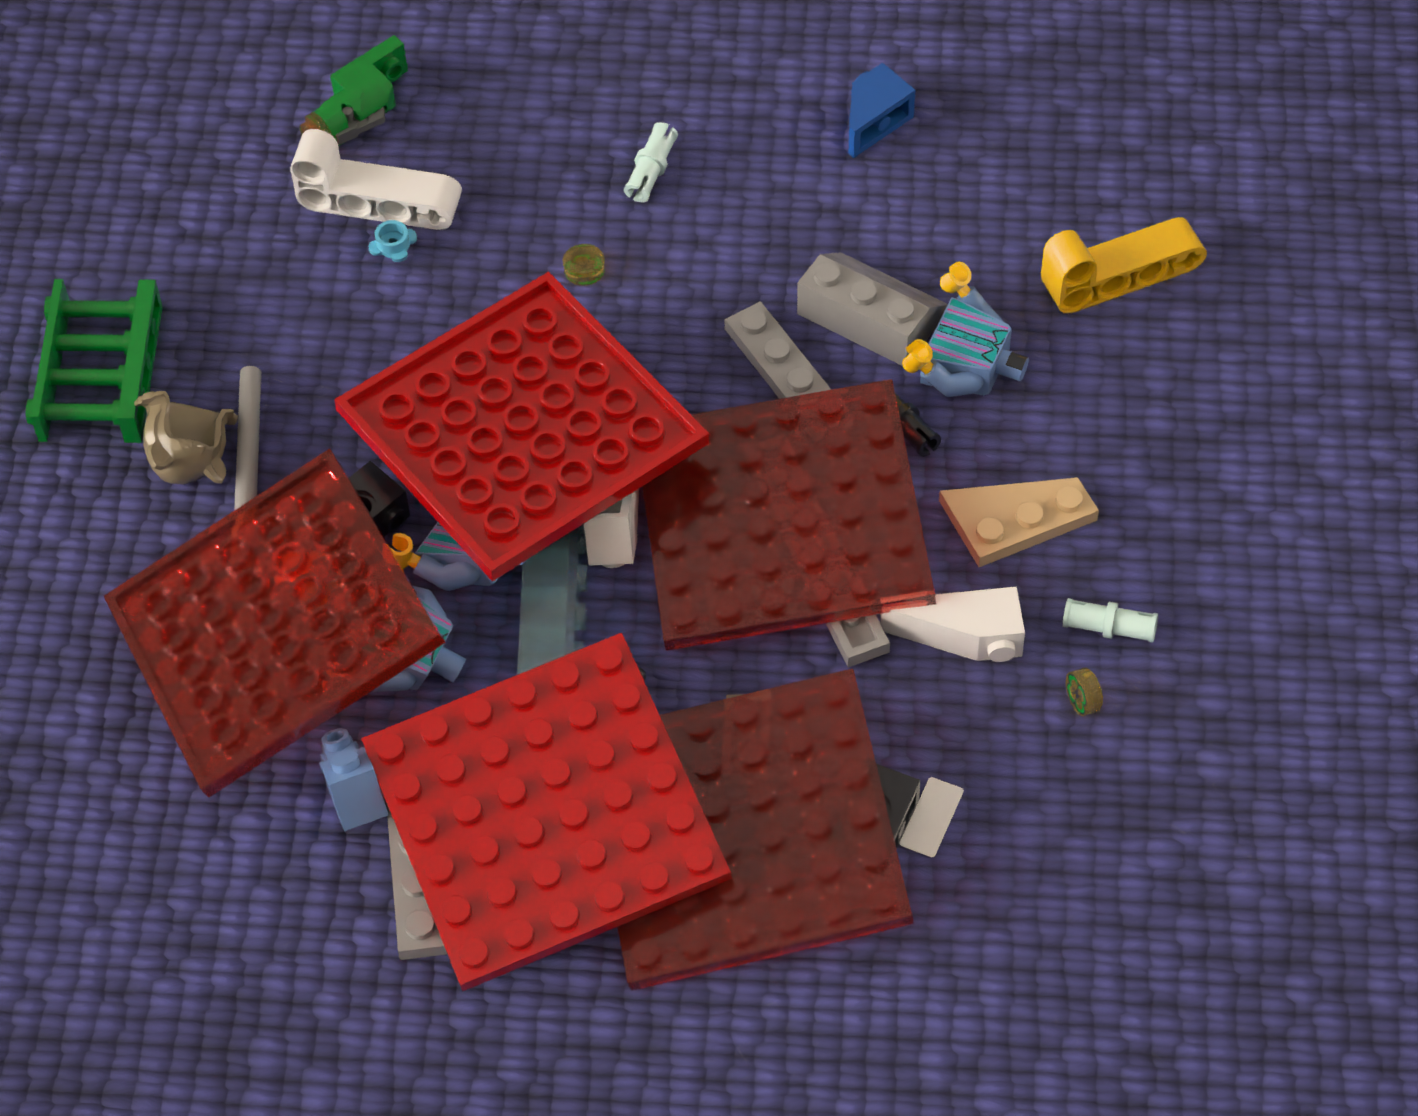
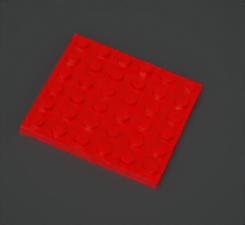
(521, 424)
(544, 811)

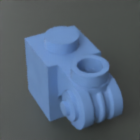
(351, 780)

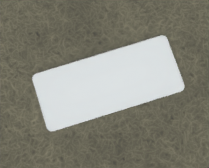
(931, 817)

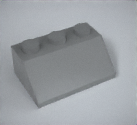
(866, 305)

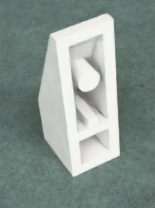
(613, 534)
(965, 623)

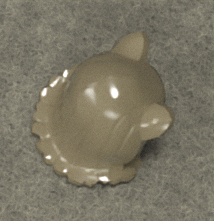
(184, 439)

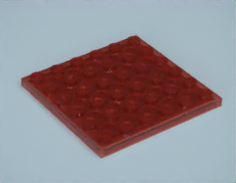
(788, 519)
(272, 622)
(798, 822)

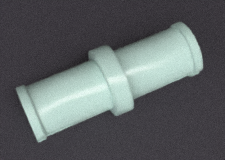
(650, 162)
(1110, 620)

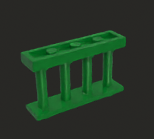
(132, 378)

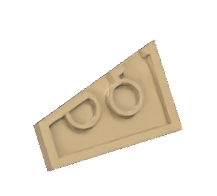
(1016, 516)

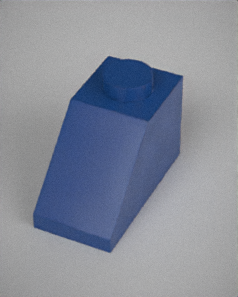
(878, 107)

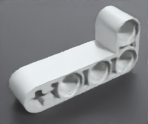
(367, 189)

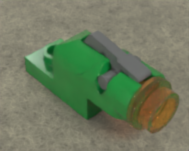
(360, 93)

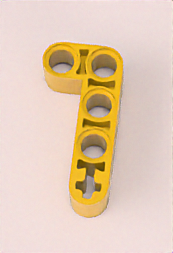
(1091, 275)

